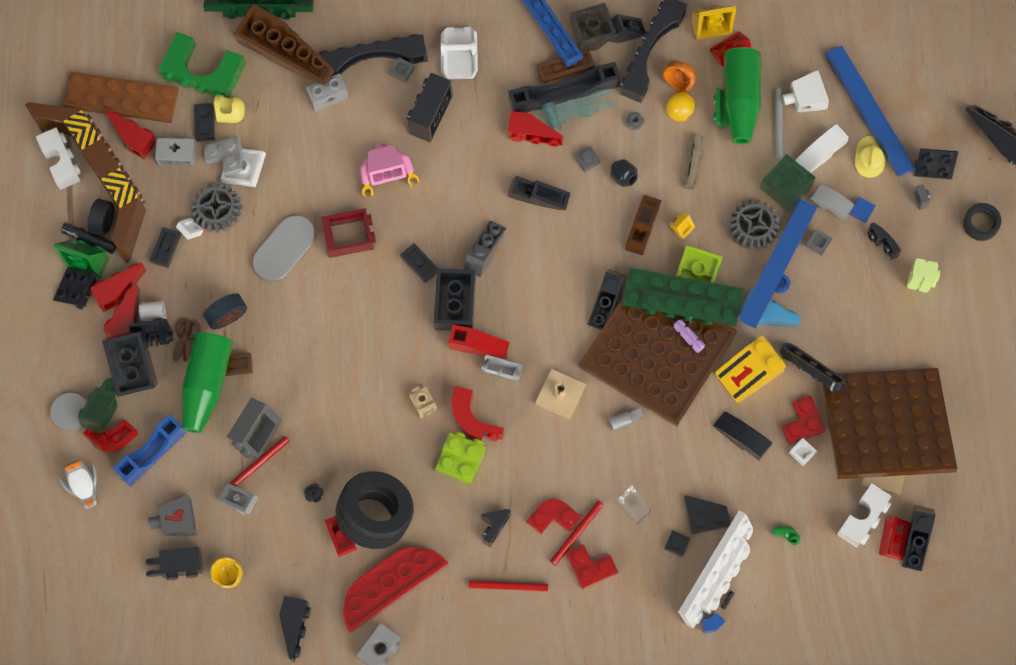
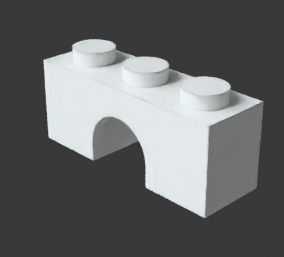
(53, 144)
(856, 530)

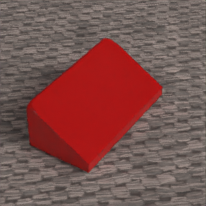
(734, 41)
(894, 538)

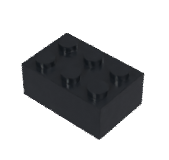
(430, 107)
(454, 298)
(130, 362)

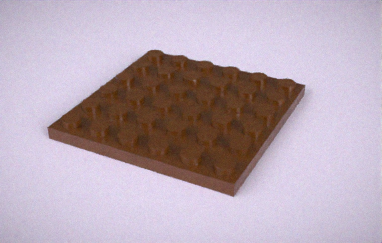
(653, 362)
(890, 425)

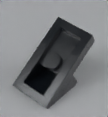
(497, 520)

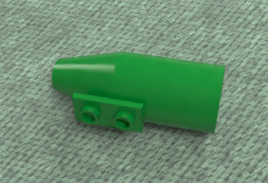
(741, 98)
(204, 379)

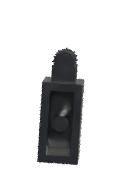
(177, 563)

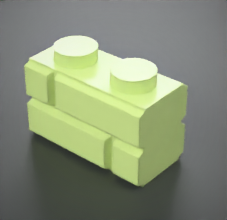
(923, 275)

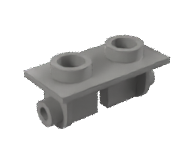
(502, 367)

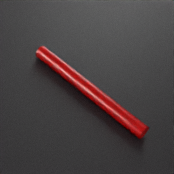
(259, 462)
(576, 533)
(508, 585)

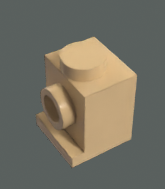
(422, 408)

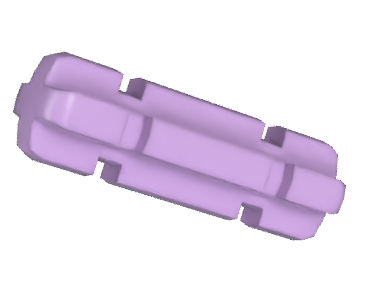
(689, 336)

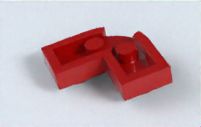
(112, 440)
(552, 511)

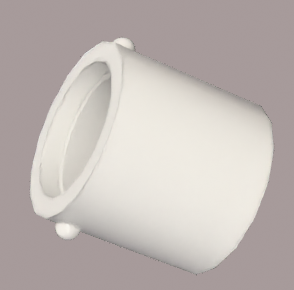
(152, 310)

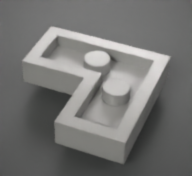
(227, 150)

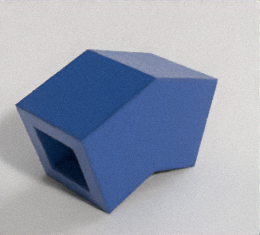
(712, 624)

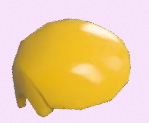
(680, 106)
(226, 572)

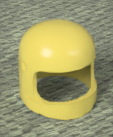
(229, 109)

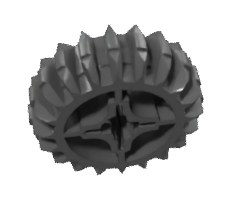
(202, 206)
(741, 215)

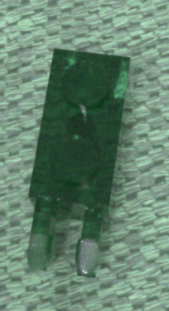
(99, 407)

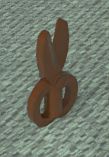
(184, 343)

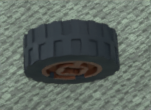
(225, 311)

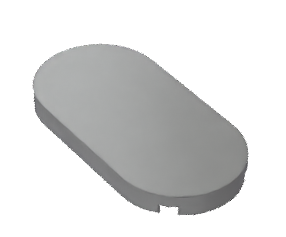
(283, 248)

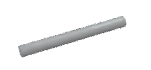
(778, 124)

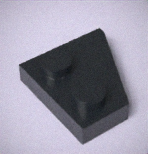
(706, 515)

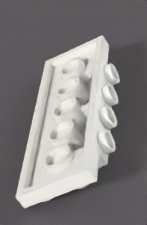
(718, 571)

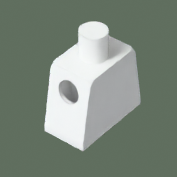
(807, 94)

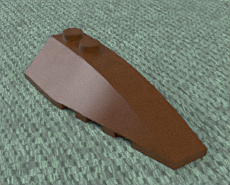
(281, 45)

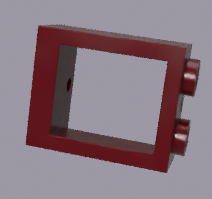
(343, 218)

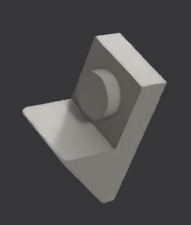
(238, 499)

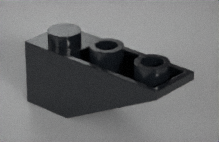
(607, 298)
(918, 537)
(292, 618)

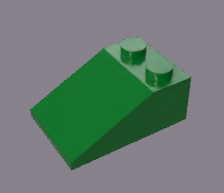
(82, 256)

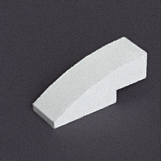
(822, 148)

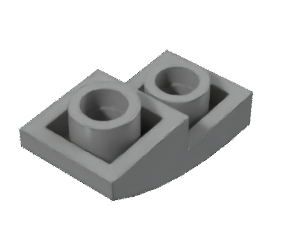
(832, 200)

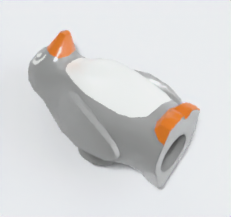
(81, 482)

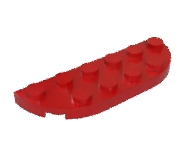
(389, 583)

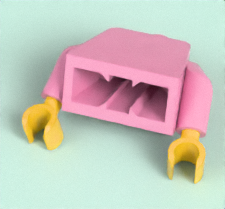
(385, 165)

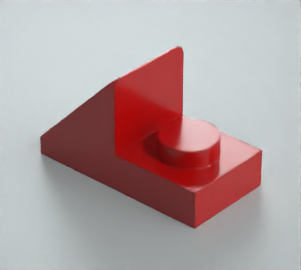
(341, 543)

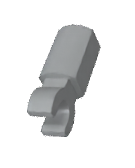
(625, 419)

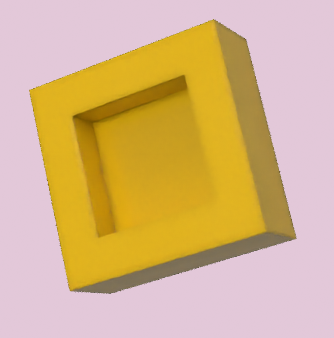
(682, 225)

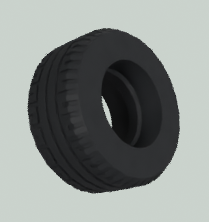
(378, 487)

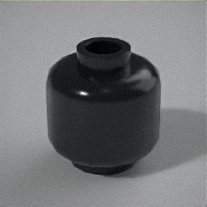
(624, 173)

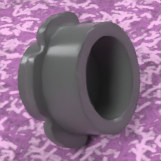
(634, 125)

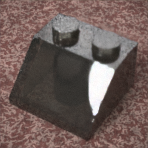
(592, 27)

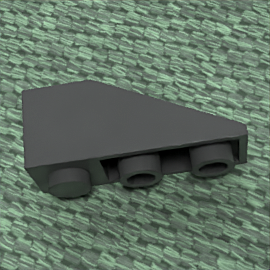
(484, 248)

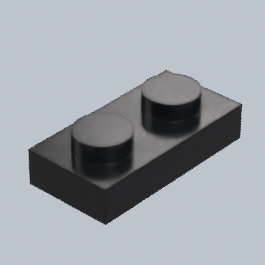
(204, 122)
(165, 247)
(419, 263)

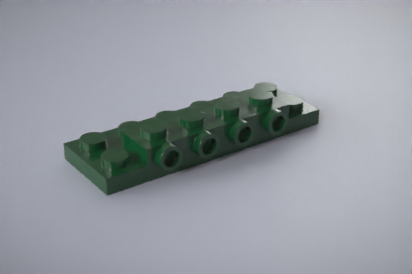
(239, 8)
(682, 297)

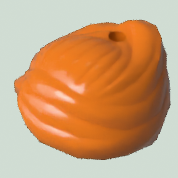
(679, 75)

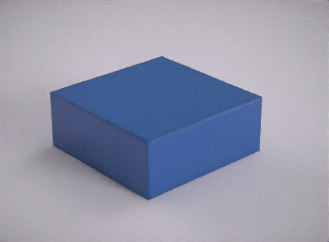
(862, 210)

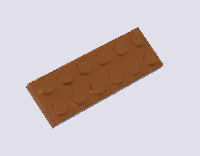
(125, 96)

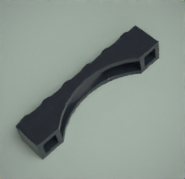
(669, 18)
(408, 48)
(534, 97)

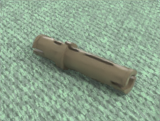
(693, 160)

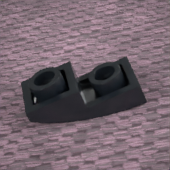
(880, 236)

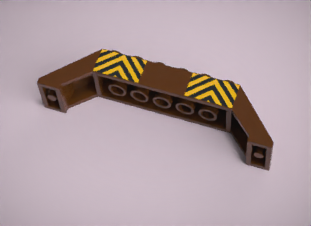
(104, 164)

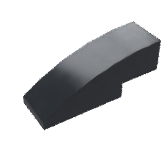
(538, 193)
(743, 435)

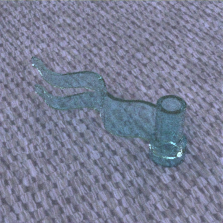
(574, 108)

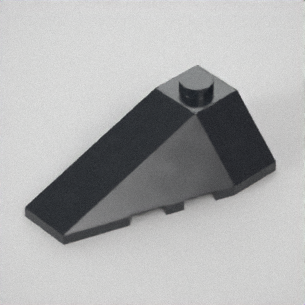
(998, 132)

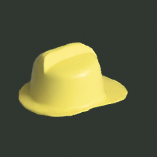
(869, 157)

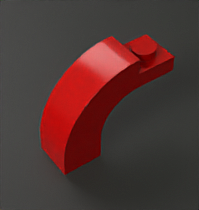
(467, 423)

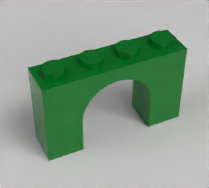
(218, 83)

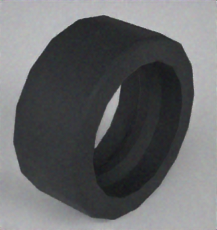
(983, 208)
(100, 217)

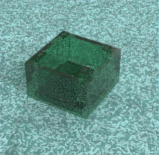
(787, 182)

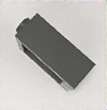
(246, 423)

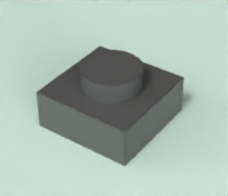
(402, 69)
(587, 158)
(922, 196)
(819, 242)

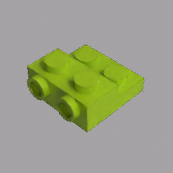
(699, 265)
(461, 458)

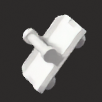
(459, 53)

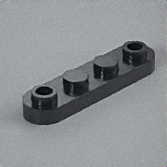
(812, 366)

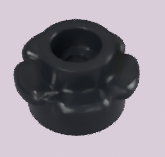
(313, 488)

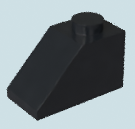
(627, 28)

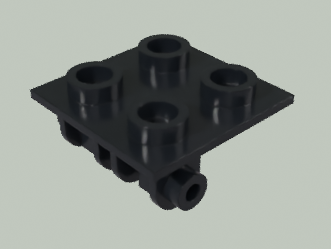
(935, 163)
(75, 287)
(155, 328)

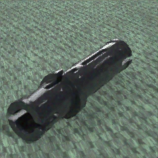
(89, 238)

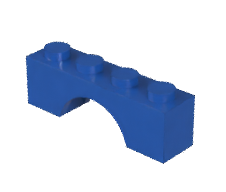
(134, 465)

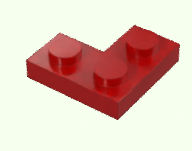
(808, 423)
(590, 572)

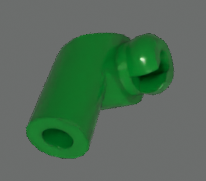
(788, 532)

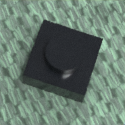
(677, 543)

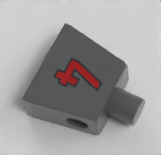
(175, 518)

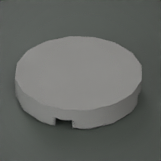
(65, 411)

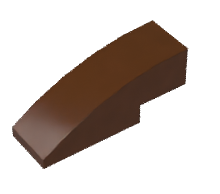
(643, 225)

